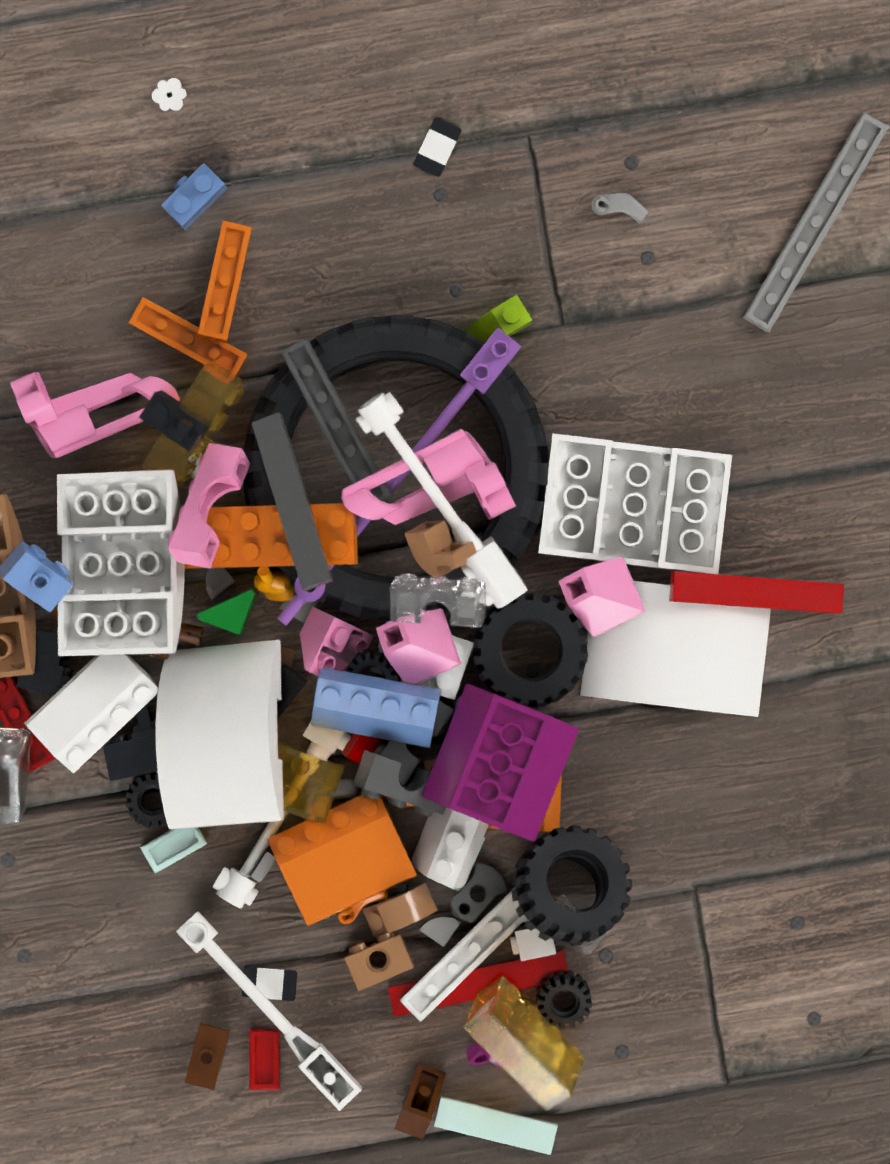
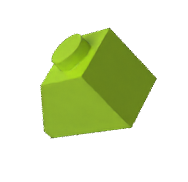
(508, 317)

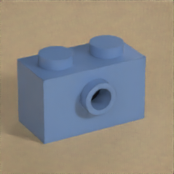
(194, 196)
(36, 575)

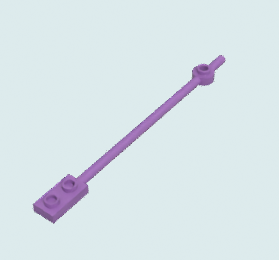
(479, 375)

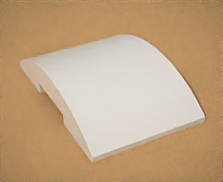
(635, 504)
(120, 565)
(681, 656)
(220, 735)

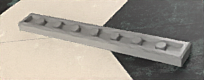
(815, 222)

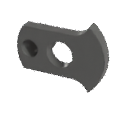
(492, 884)

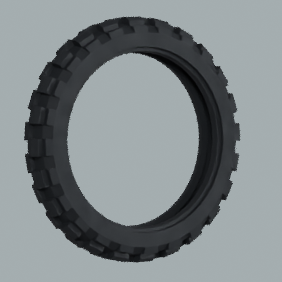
(450, 351)

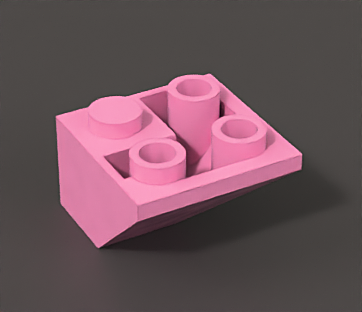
(602, 595)
(330, 642)
(421, 648)

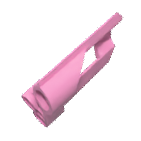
(65, 421)
(457, 470)

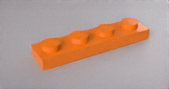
(224, 281)
(183, 337)

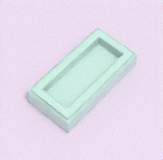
(172, 847)

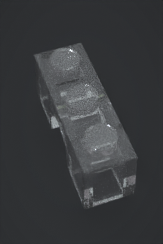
(462, 597)

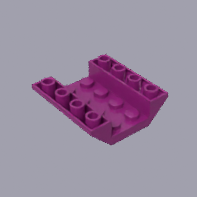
(500, 762)

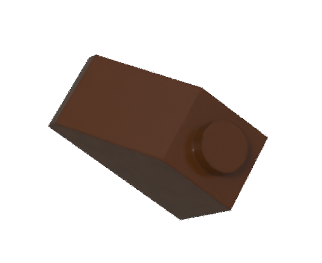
(420, 1101)

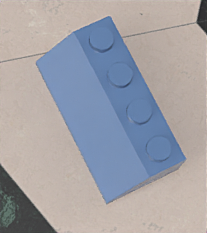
(375, 707)

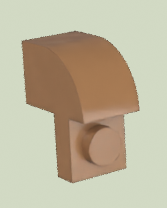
(435, 549)
(400, 910)

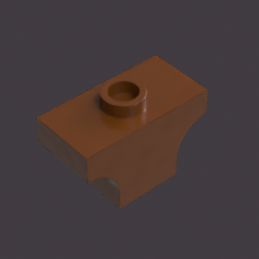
(207, 1056)

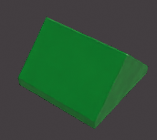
(231, 614)

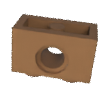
(367, 974)

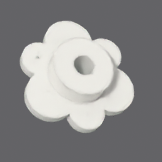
(164, 88)

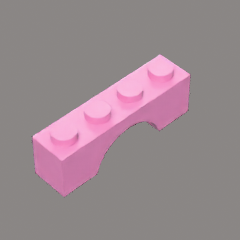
(219, 472)

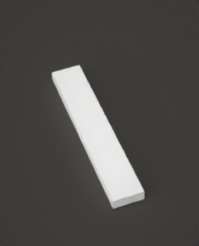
(463, 958)

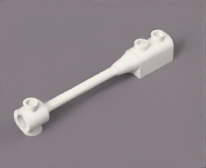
(489, 562)
(238, 886)
(314, 1058)

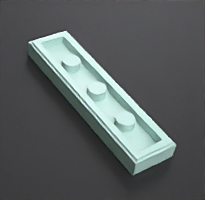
(495, 1125)

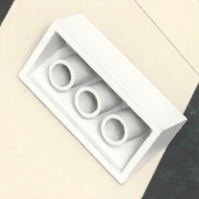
(92, 708)
(449, 847)

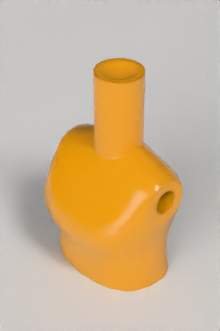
(274, 584)

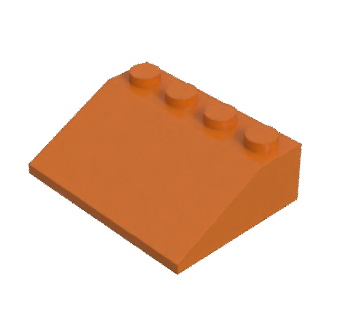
(342, 859)

